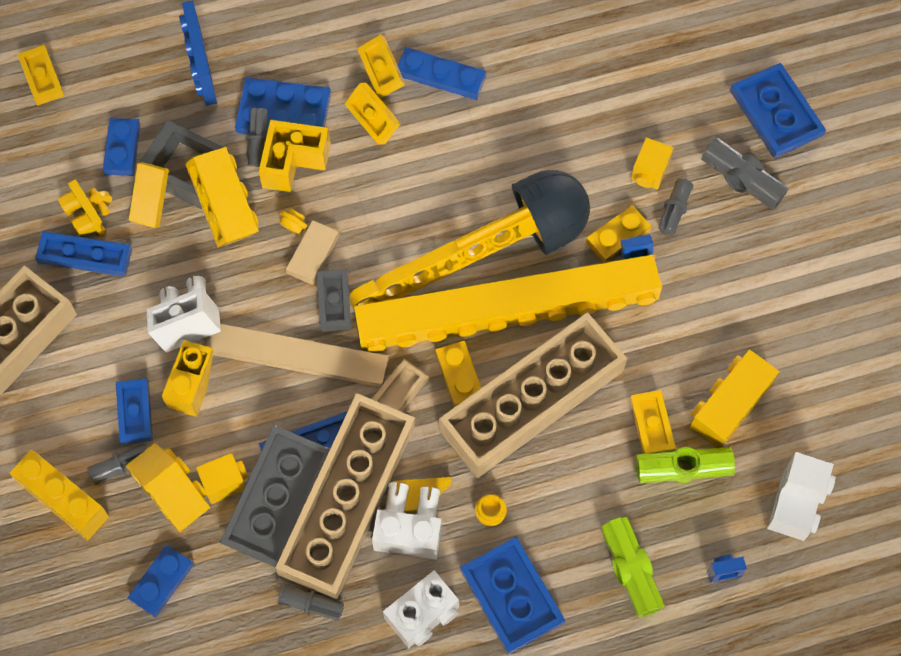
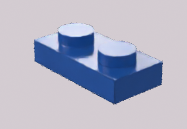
(121, 147)
(134, 411)
(160, 581)

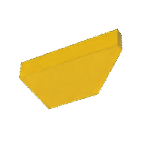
(414, 490)

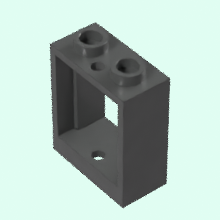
(163, 148)

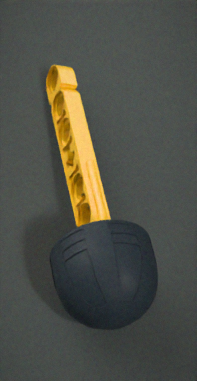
(550, 208)

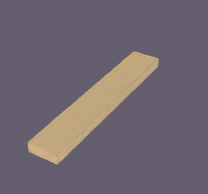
(299, 355)

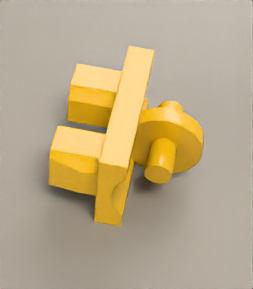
(90, 220)

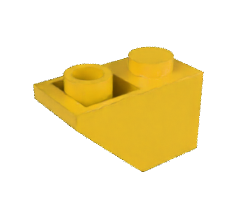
(188, 379)

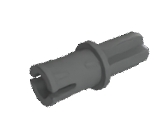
(257, 135)
(675, 206)
(114, 465)
(310, 602)

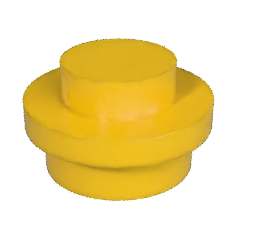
(292, 221)
(490, 510)

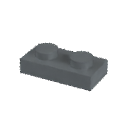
(334, 300)

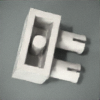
(183, 316)
(408, 533)
(422, 610)

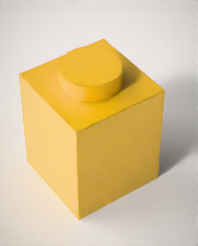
(651, 164)
(222, 478)

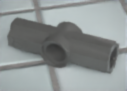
(744, 173)

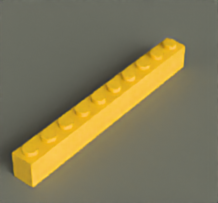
(507, 303)

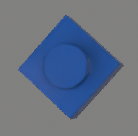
(636, 247)
(726, 568)

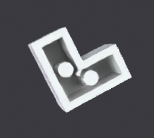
(801, 489)

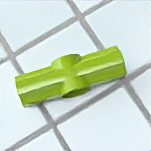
(705, 464)
(632, 567)

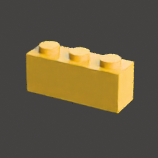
(222, 196)
(733, 398)
(59, 494)

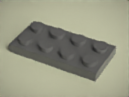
(274, 495)

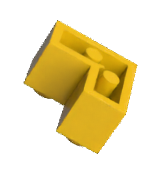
(291, 147)
(165, 481)

